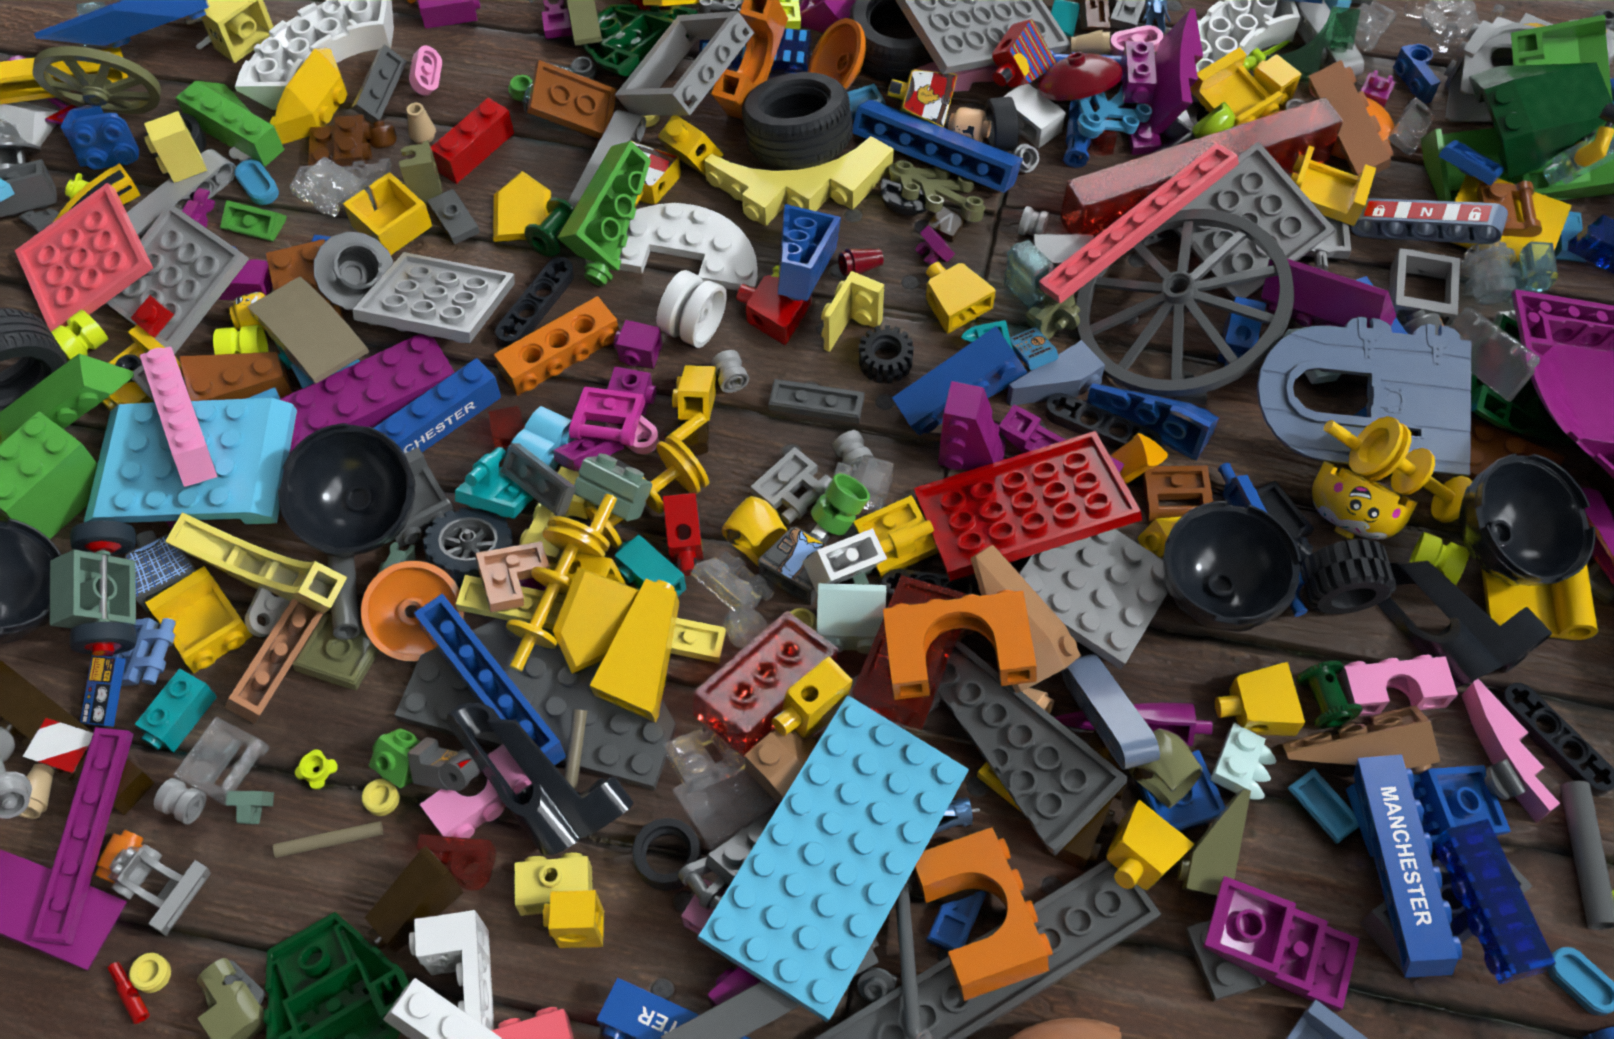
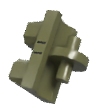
(1054, 316)

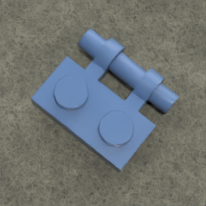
(137, 659)

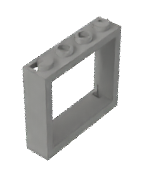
(642, 89)

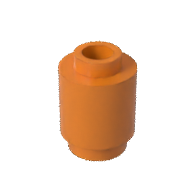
(113, 847)

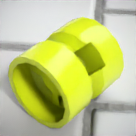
(79, 335)
(247, 340)
(1448, 558)

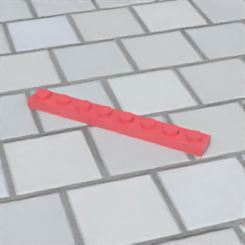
(1138, 223)

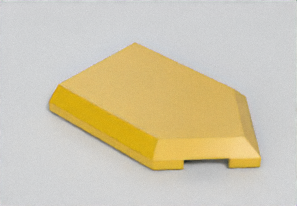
(518, 205)
(591, 617)

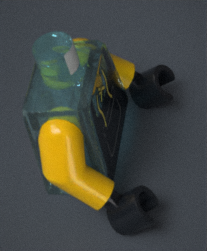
(1586, 153)

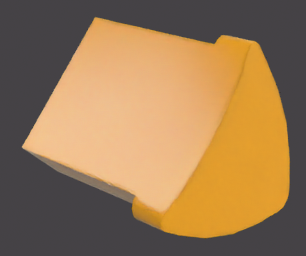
(1139, 456)

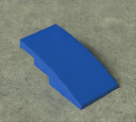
(1448, 800)

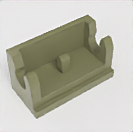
(421, 171)

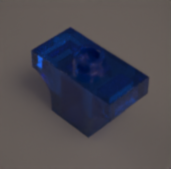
(1596, 243)

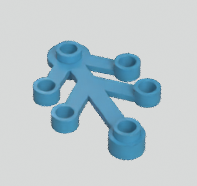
(1094, 123)

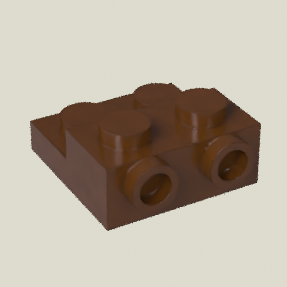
(341, 142)

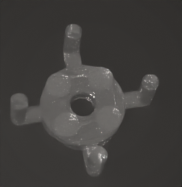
(1448, 32)

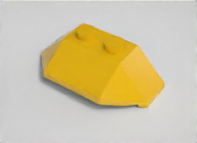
(309, 97)

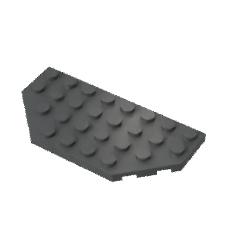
(614, 738)

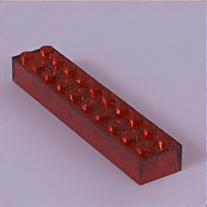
(1106, 195)

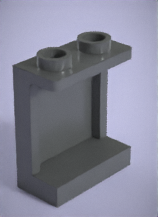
(428, 502)

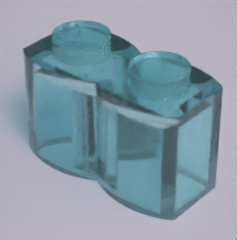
(1536, 267)
(1024, 270)

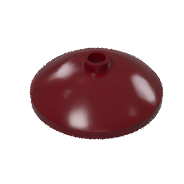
(1079, 77)

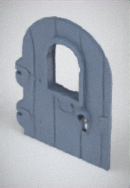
(1410, 378)

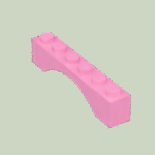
(178, 416)

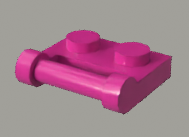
(608, 407)

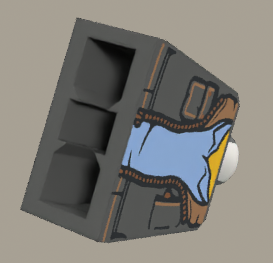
(784, 561)

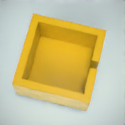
(398, 215)

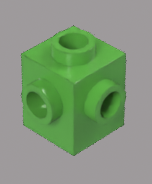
(391, 756)

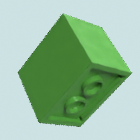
(44, 476)

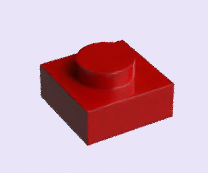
(152, 316)

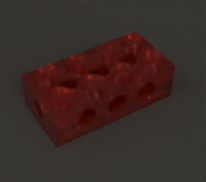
(875, 683)
(753, 684)

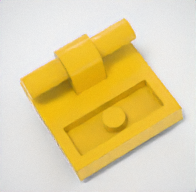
(901, 533)

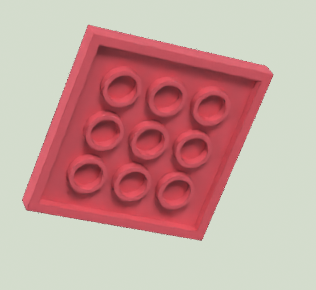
(83, 258)

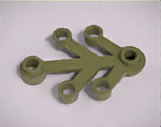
(937, 189)

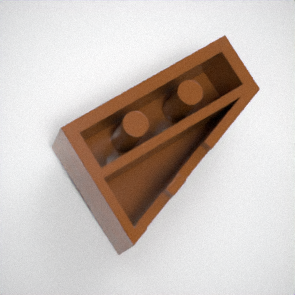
(234, 375)

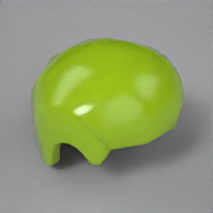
(1216, 121)

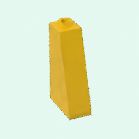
(640, 653)

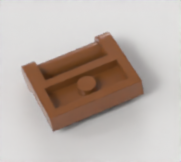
(1504, 195)
(1175, 484)

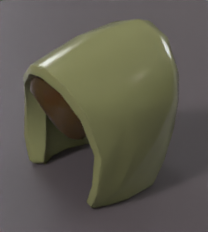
(1173, 773)

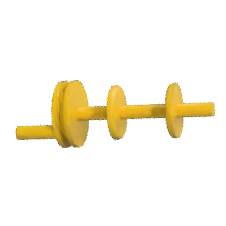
(1384, 450)
(680, 465)
(570, 538)

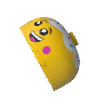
(1359, 504)

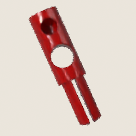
(128, 994)

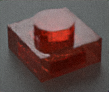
(1106, 141)

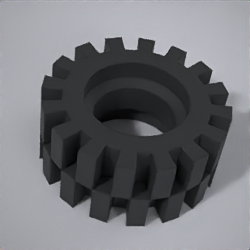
(886, 340)

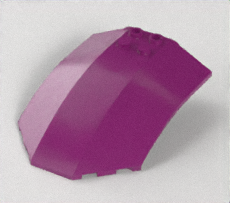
(1574, 366)

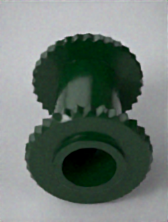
(544, 236)
(1328, 694)

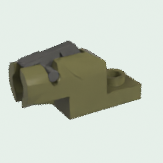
(232, 1002)

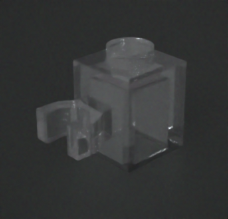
(875, 476)

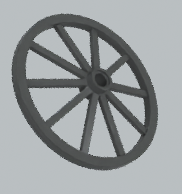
(1187, 302)

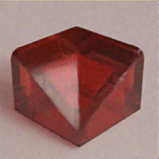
(505, 425)

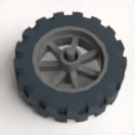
(471, 528)

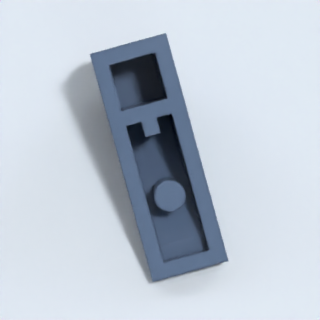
(1069, 374)

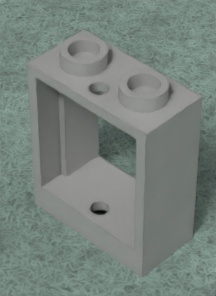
(1427, 265)

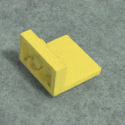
(855, 299)

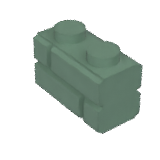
(602, 476)

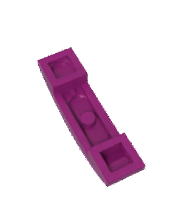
(1026, 434)

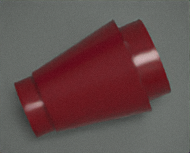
(859, 260)

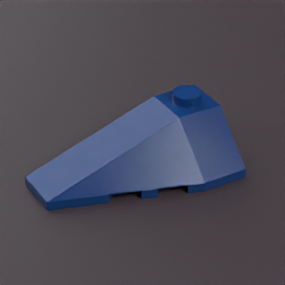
(1177, 422)

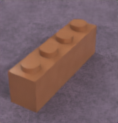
(1359, 131)
(273, 661)

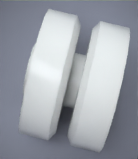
(691, 308)

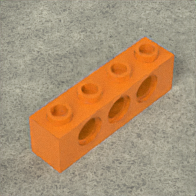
(575, 333)

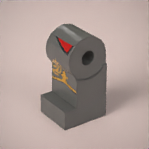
(440, 766)

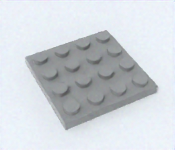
(1267, 197)
(186, 276)
(434, 297)
(1100, 590)

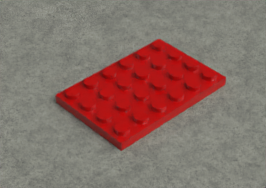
(1027, 503)

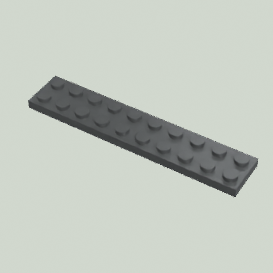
(1080, 925)

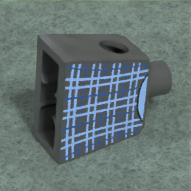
(157, 566)

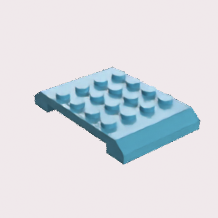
(141, 481)

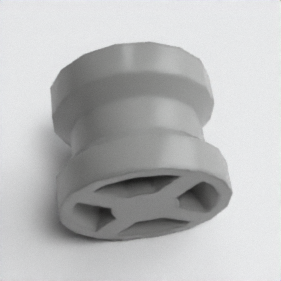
(1033, 222)

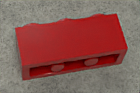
(472, 140)

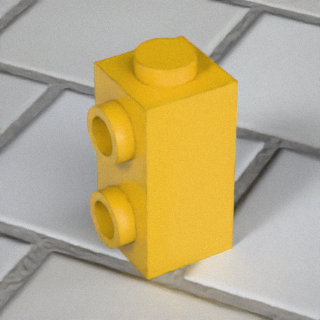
(695, 391)

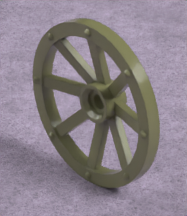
(93, 88)

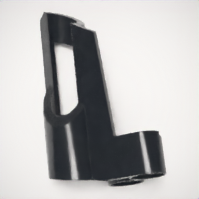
(1472, 639)
(549, 806)

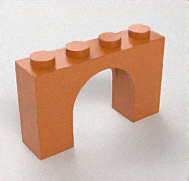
(768, 23)
(996, 616)
(1016, 947)

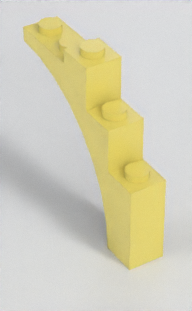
(767, 191)
(286, 577)

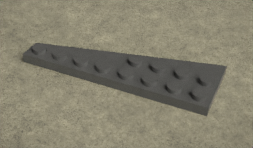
(1035, 757)

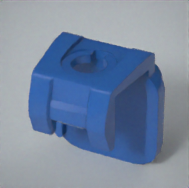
(99, 137)

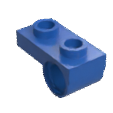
(1413, 69)

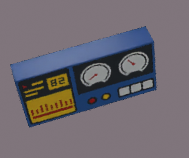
(102, 690)

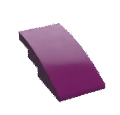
(1176, 71)
(20, 901)
(1281, 943)

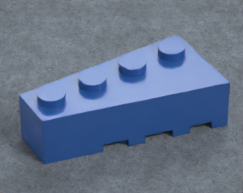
(805, 250)
(983, 363)

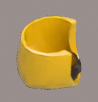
(753, 528)

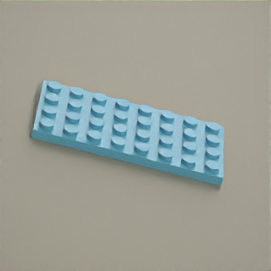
(834, 858)

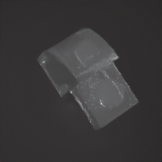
(1372, 24)

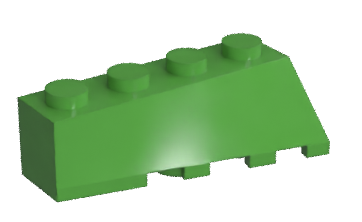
(230, 121)
(606, 207)
(66, 393)

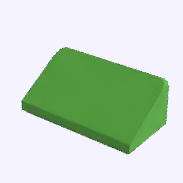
(252, 221)

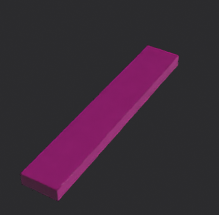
(82, 837)

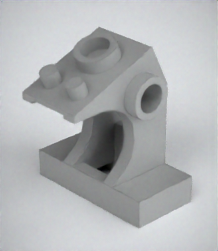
(134, 865)

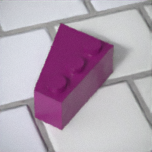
(968, 431)

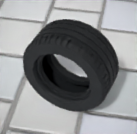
(886, 56)
(797, 120)
(40, 353)

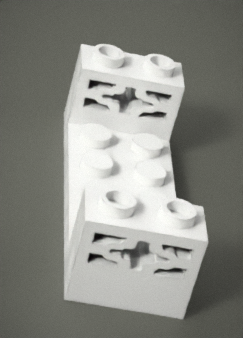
(461, 946)

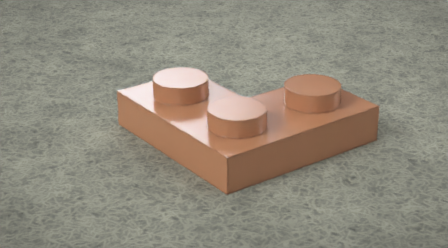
(504, 568)

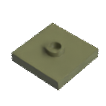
(334, 658)

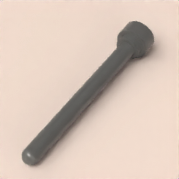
(907, 960)

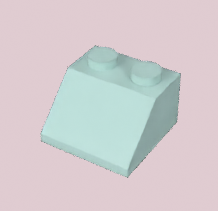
(850, 614)

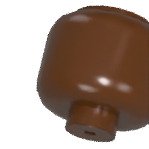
(382, 135)

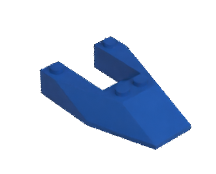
(122, 19)

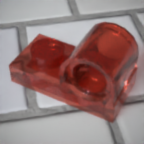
(461, 854)

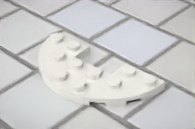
(692, 234)

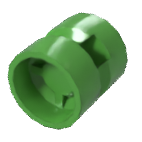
(840, 504)

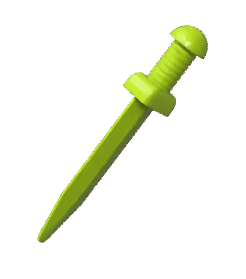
(1257, 56)

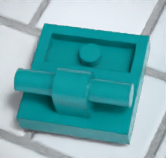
(491, 489)

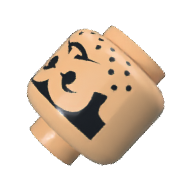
(970, 123)

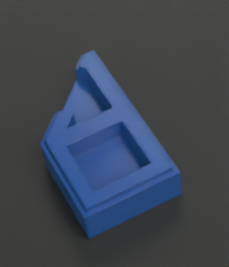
(955, 922)

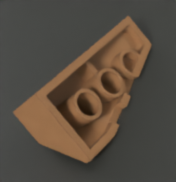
(1050, 637)
(1390, 733)
(778, 761)

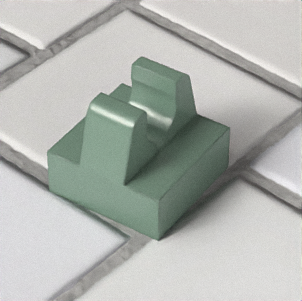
(249, 804)

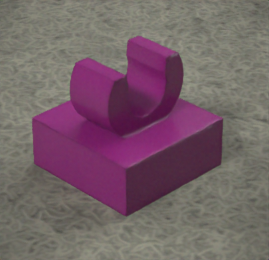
(1378, 88)
(935, 244)

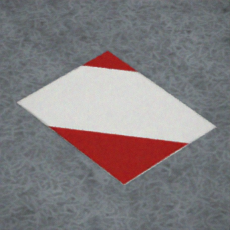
(58, 745)

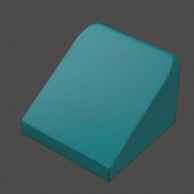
(1066, 15)

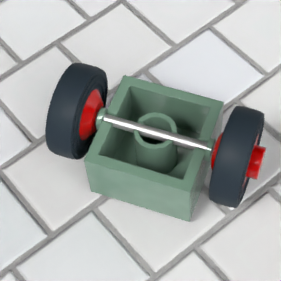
(95, 590)

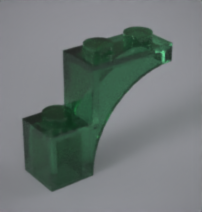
(1337, 34)

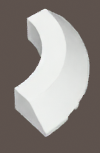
(341, 25)
(1245, 25)

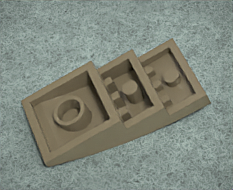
(308, 329)

